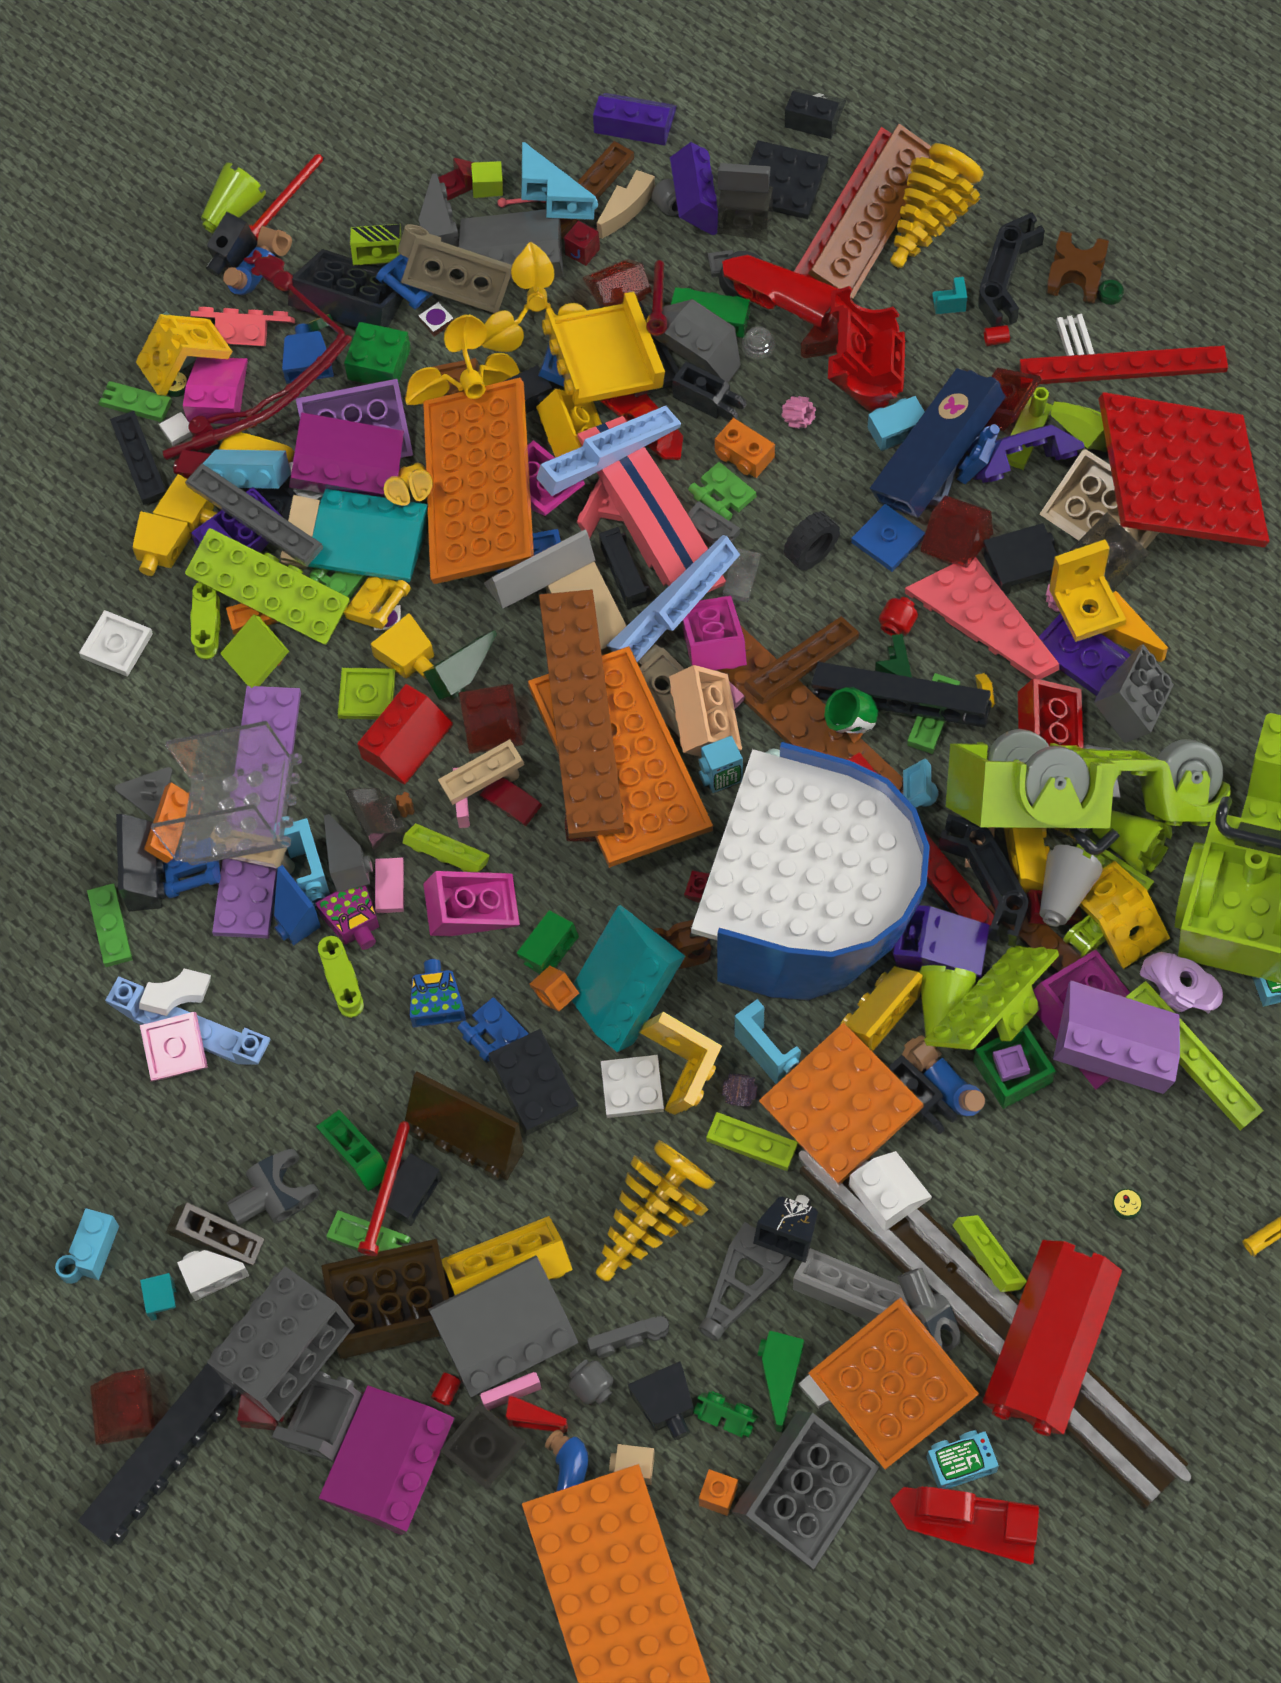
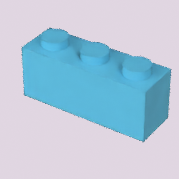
(251, 467)

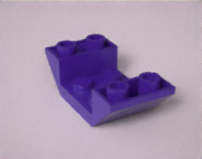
(1054, 442)

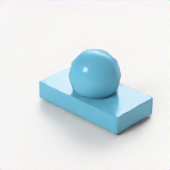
(918, 784)

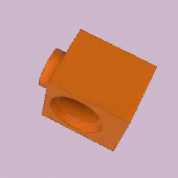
(554, 988)
(718, 1492)

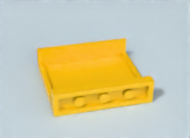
(604, 351)

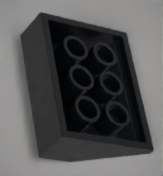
(345, 290)

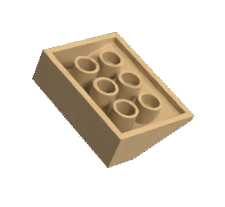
(1085, 498)

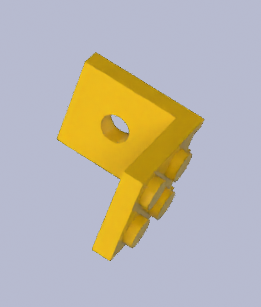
(174, 340)
(1079, 582)
(1120, 910)
(690, 1045)

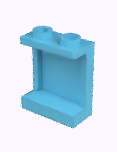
(302, 843)
(749, 1032)

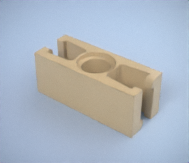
(302, 515)

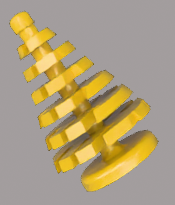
(934, 198)
(657, 1202)

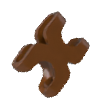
(1077, 266)
(680, 938)

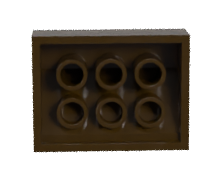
(463, 1127)
(388, 1296)

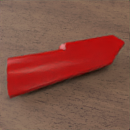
(775, 285)
(632, 407)
(971, 1521)

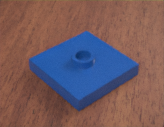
(888, 537)

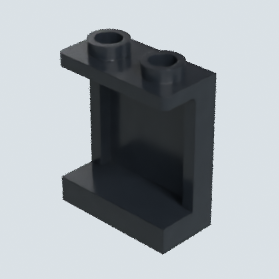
(1020, 556)

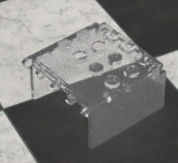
(234, 795)

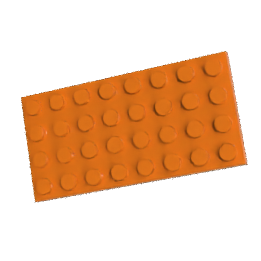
(479, 482)
(654, 784)
(614, 1583)

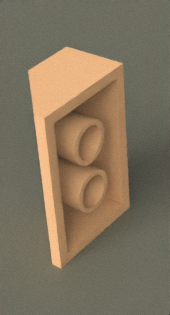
(703, 708)

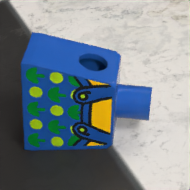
(435, 997)

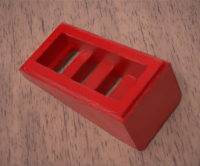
(529, 1416)

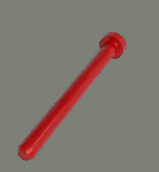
(286, 195)
(369, 1246)

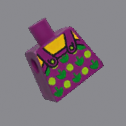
(350, 916)

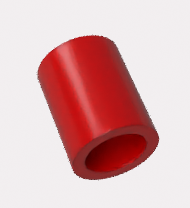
(996, 335)
(446, 1389)

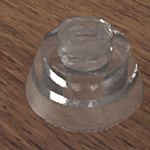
(758, 343)

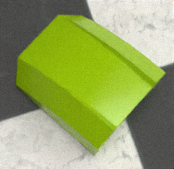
(1082, 423)

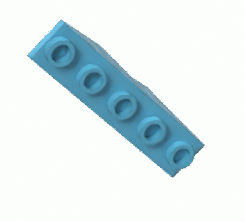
(548, 183)

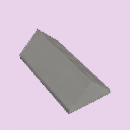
(541, 569)
(845, 1286)

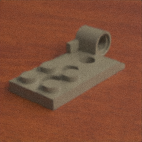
(424, 247)
(658, 665)

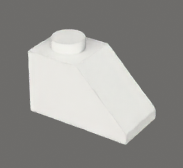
(209, 1272)

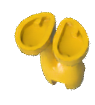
(409, 478)

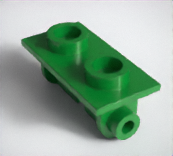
(737, 1416)

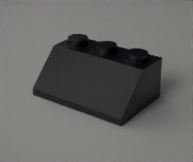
(137, 869)

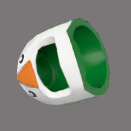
(851, 712)

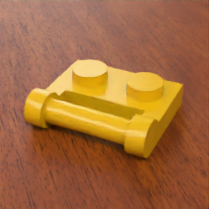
(371, 597)

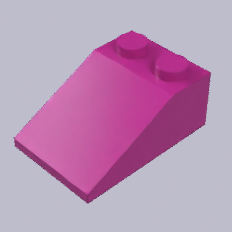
(215, 388)
(541, 500)
(714, 635)
(470, 902)

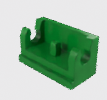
(548, 942)

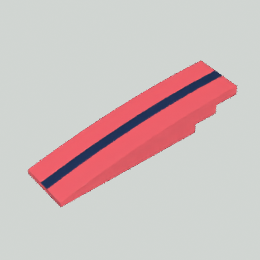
(651, 511)

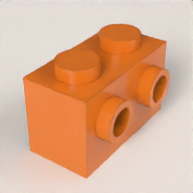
(744, 448)

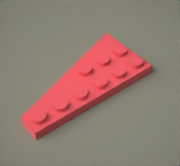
(982, 611)

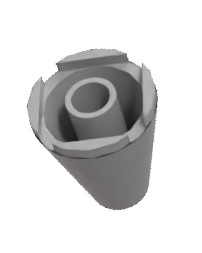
(1066, 882)

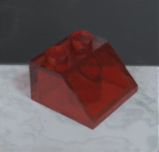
(613, 281)
(1018, 389)
(957, 531)
(490, 717)
(122, 1406)

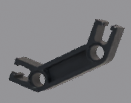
(1008, 246)
(991, 871)

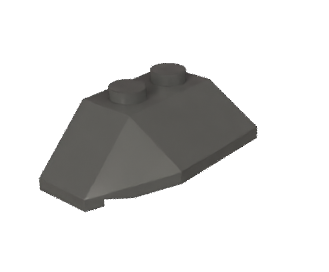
(701, 338)

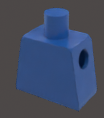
(301, 352)

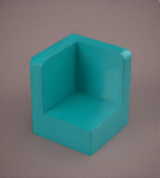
(951, 300)
(158, 1294)

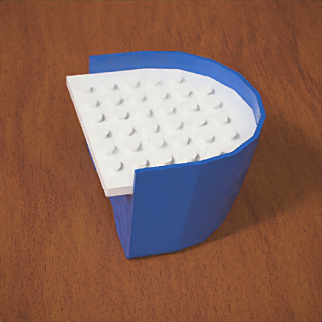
(811, 875)

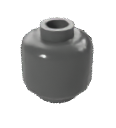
(665, 197)
(591, 1382)

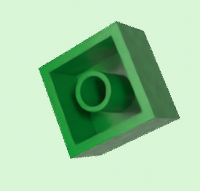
(376, 354)
(1015, 1089)

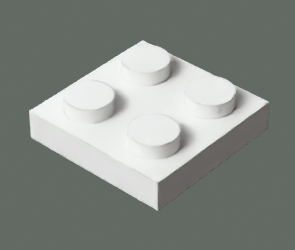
(116, 643)
(632, 1086)

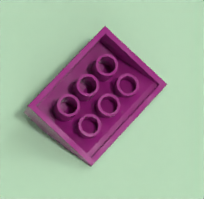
(344, 456)
(1051, 995)
(386, 1459)

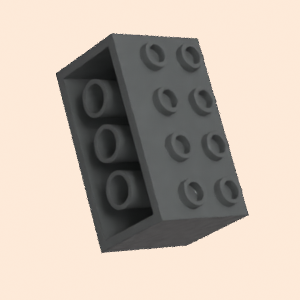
(281, 1343)

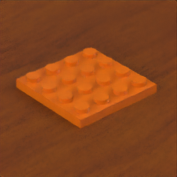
(841, 1103)
(893, 1383)

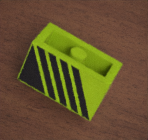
(375, 243)

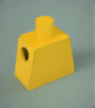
(184, 505)
(159, 541)
(404, 648)

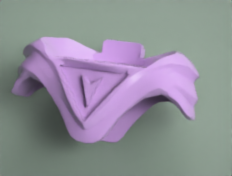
(1165, 972)

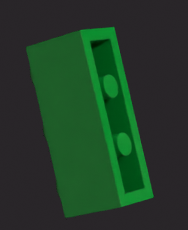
(731, 309)

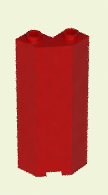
(1052, 1337)

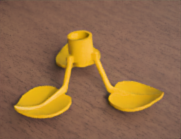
(533, 271)
(461, 334)

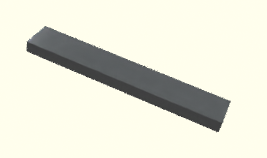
(254, 515)

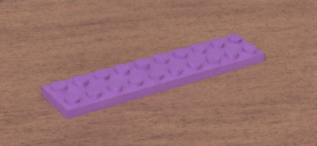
(247, 888)

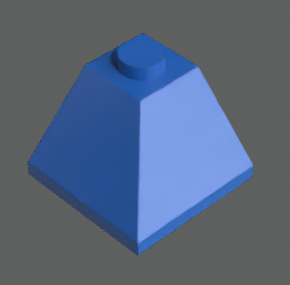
(293, 909)

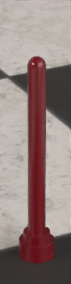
(657, 322)

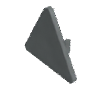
(146, 790)

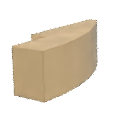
(626, 203)

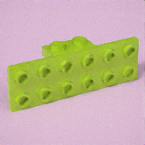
(267, 586)
(999, 998)

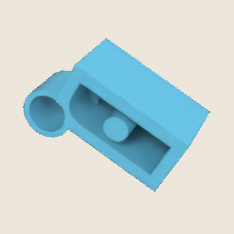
(89, 1246)

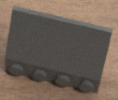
(507, 235)
(503, 1326)
(805, 1488)

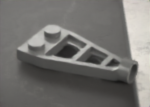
(742, 1248)

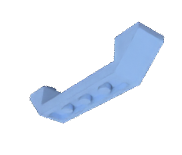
(217, 1039)

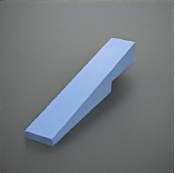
(606, 449)
(676, 600)

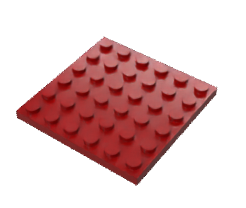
(1182, 470)

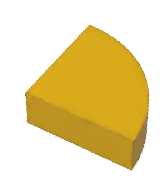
(984, 682)

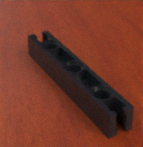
(907, 694)

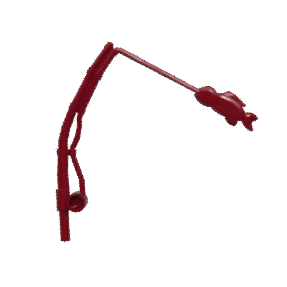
(204, 434)

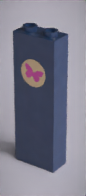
(938, 442)

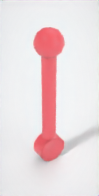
(502, 202)

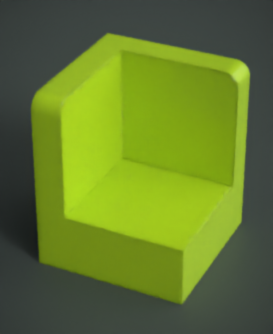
(487, 179)

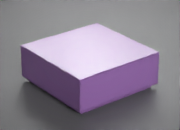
(1011, 1063)

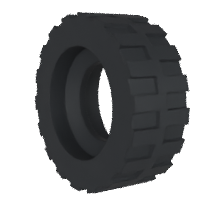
(811, 540)

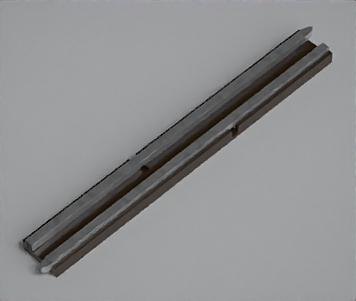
(1099, 1419)

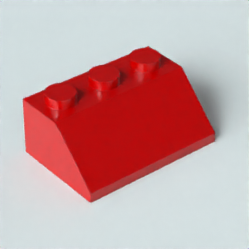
(1051, 712)
(404, 734)

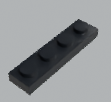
(138, 457)

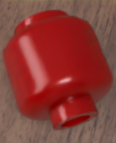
(898, 616)

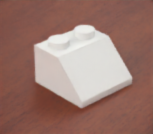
(888, 1189)

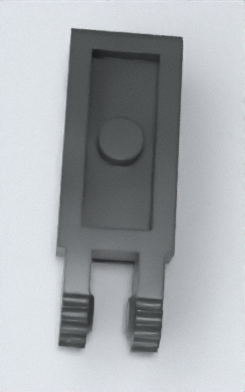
(629, 1335)

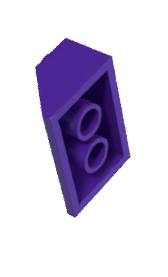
(633, 118)
(695, 187)

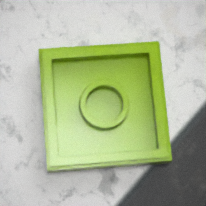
(254, 652)
(365, 692)

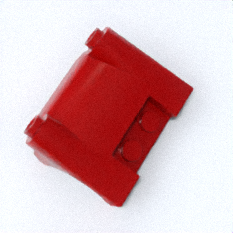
(868, 352)

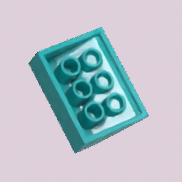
(369, 535)
(624, 979)

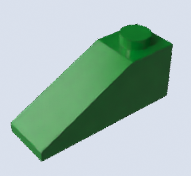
(353, 1149)
(780, 1365)

